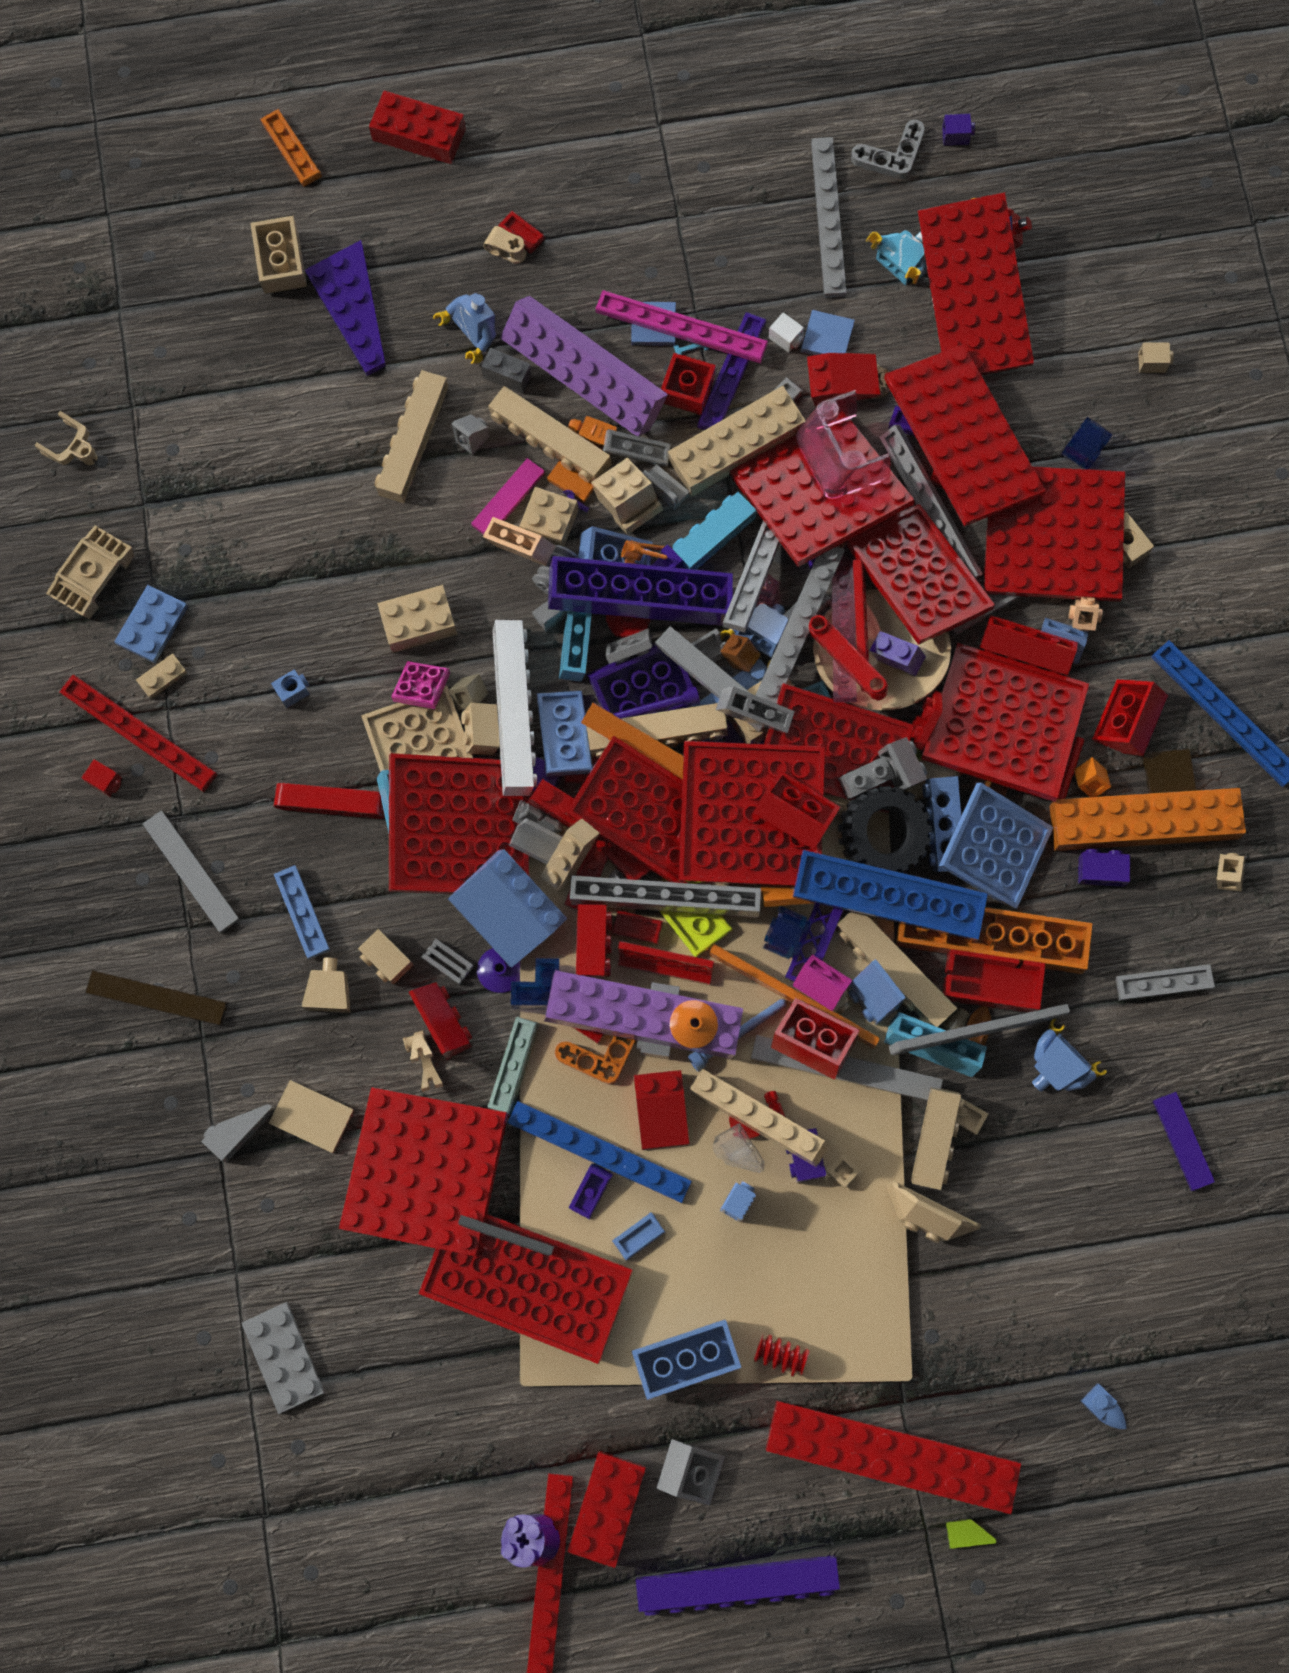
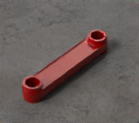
(848, 657)

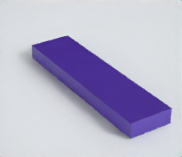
(1183, 1141)

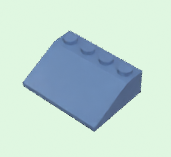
(507, 908)

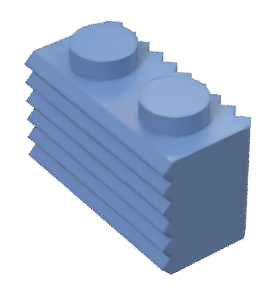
(738, 1201)

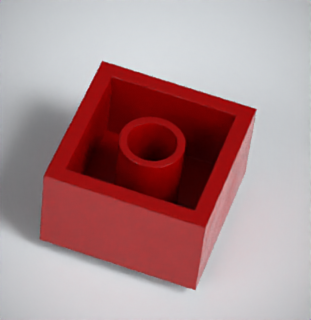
(688, 383)

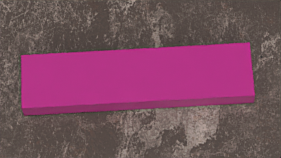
(509, 495)

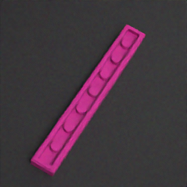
(681, 326)

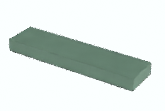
(513, 1065)

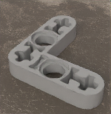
(899, 158)

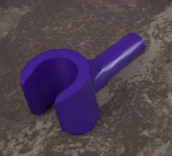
(570, 494)

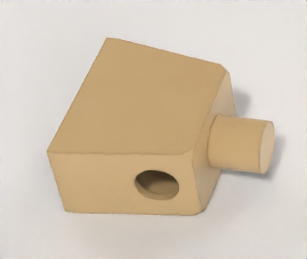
(327, 989)

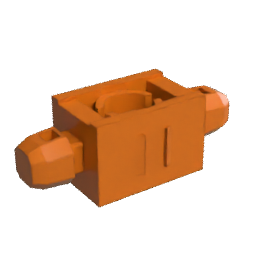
(591, 430)

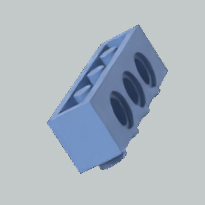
(950, 811)

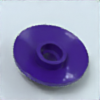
(496, 981)

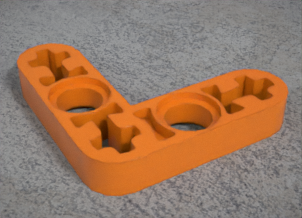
(608, 1059)

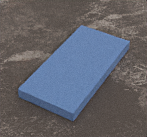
(563, 734)

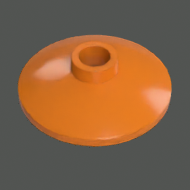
(693, 1036)

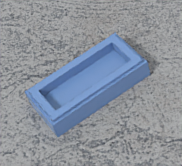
(638, 1236)

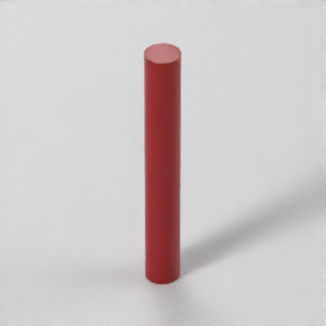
(1070, 768)

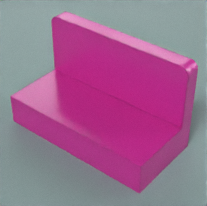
(822, 982)

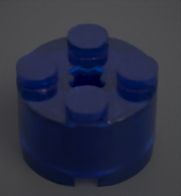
(1087, 443)
(785, 933)

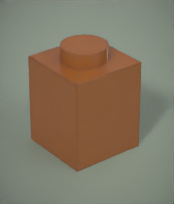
(740, 652)

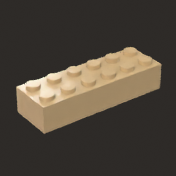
(735, 440)

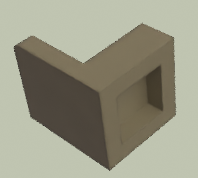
(467, 691)

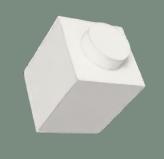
(786, 333)

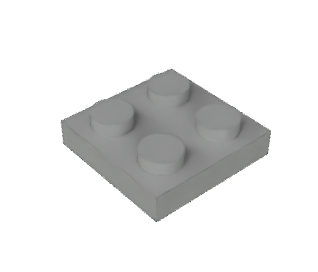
(634, 644)

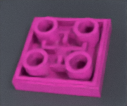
(420, 685)

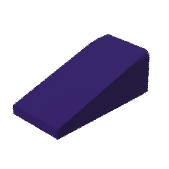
(590, 1190)

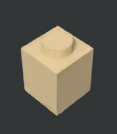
(1155, 357)

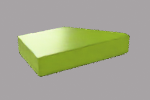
(967, 1533)

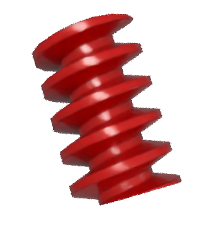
(781, 1355)

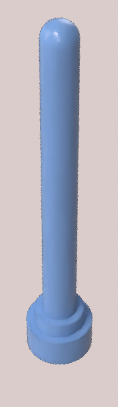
(700, 1060)

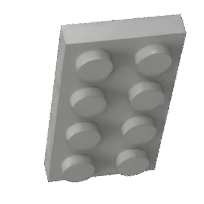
(283, 1357)

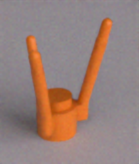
(634, 551)

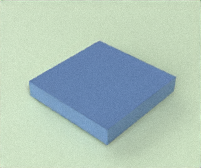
(827, 334)
(645, 336)

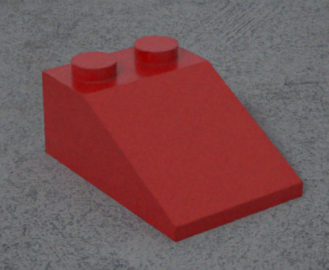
(841, 373)
(661, 1109)

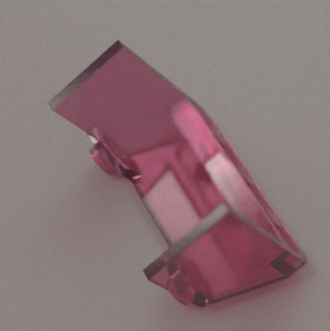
(837, 471)

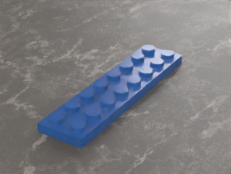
(890, 895)

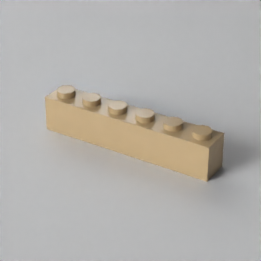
(549, 435)
(412, 436)
(671, 727)
(872, 944)
(759, 1118)

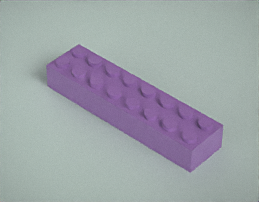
(583, 366)
(633, 1012)

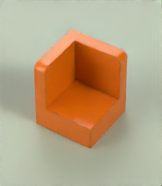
(1092, 778)

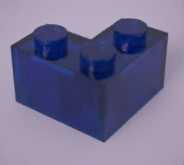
(535, 994)

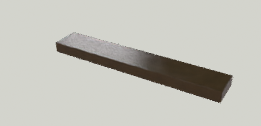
(156, 998)

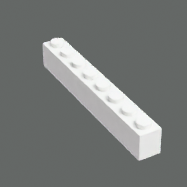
(513, 708)

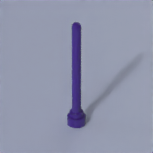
(690, 697)

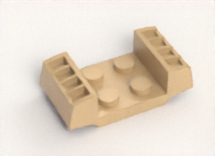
(89, 570)

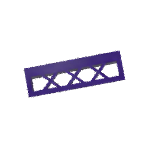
(825, 937)

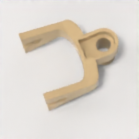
(76, 449)
(419, 1047)

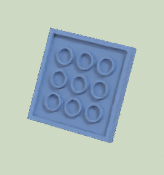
(996, 846)

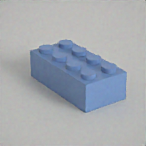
(686, 1359)

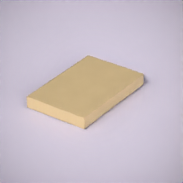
(311, 1116)

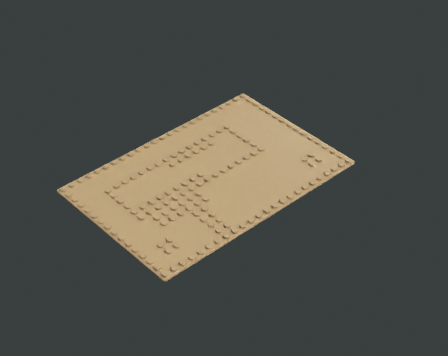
(807, 1256)

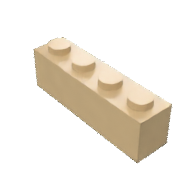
(936, 1138)

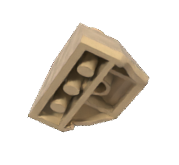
(927, 1215)

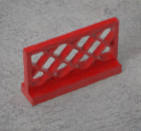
(665, 963)

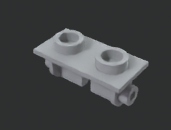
(526, 811)

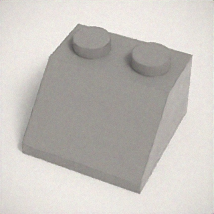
(904, 763)
(690, 1472)

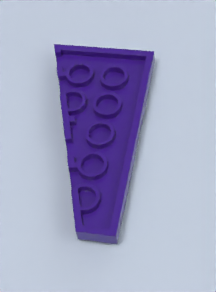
(348, 297)

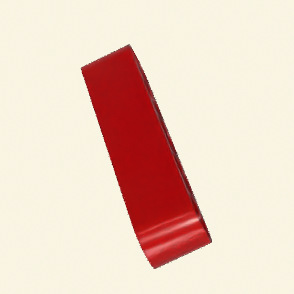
(328, 800)

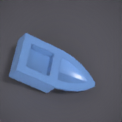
(1104, 1407)

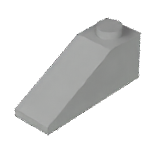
(754, 709)
(231, 1134)

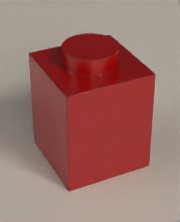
(102, 778)

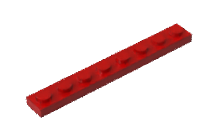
(550, 1579)

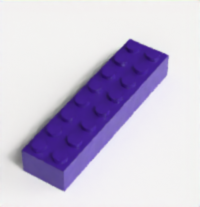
(639, 590)

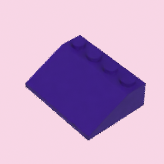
(639, 682)

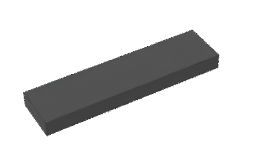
(505, 1235)

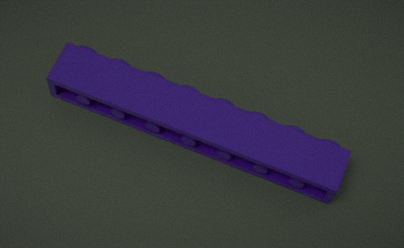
(736, 1584)

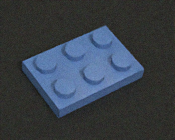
(151, 624)

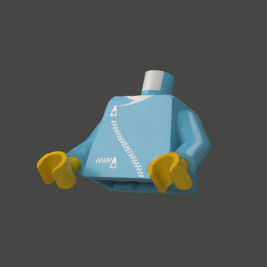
(900, 254)

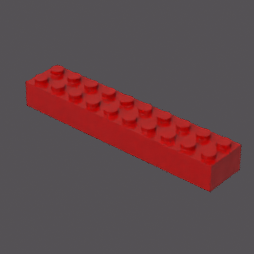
(893, 1457)

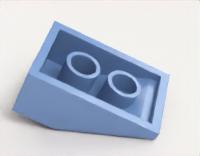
(607, 546)
(875, 993)

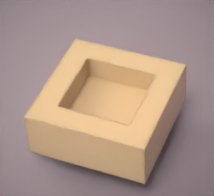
(843, 1170)

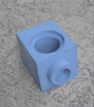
(291, 697)

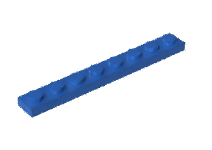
(1223, 711)
(599, 1152)

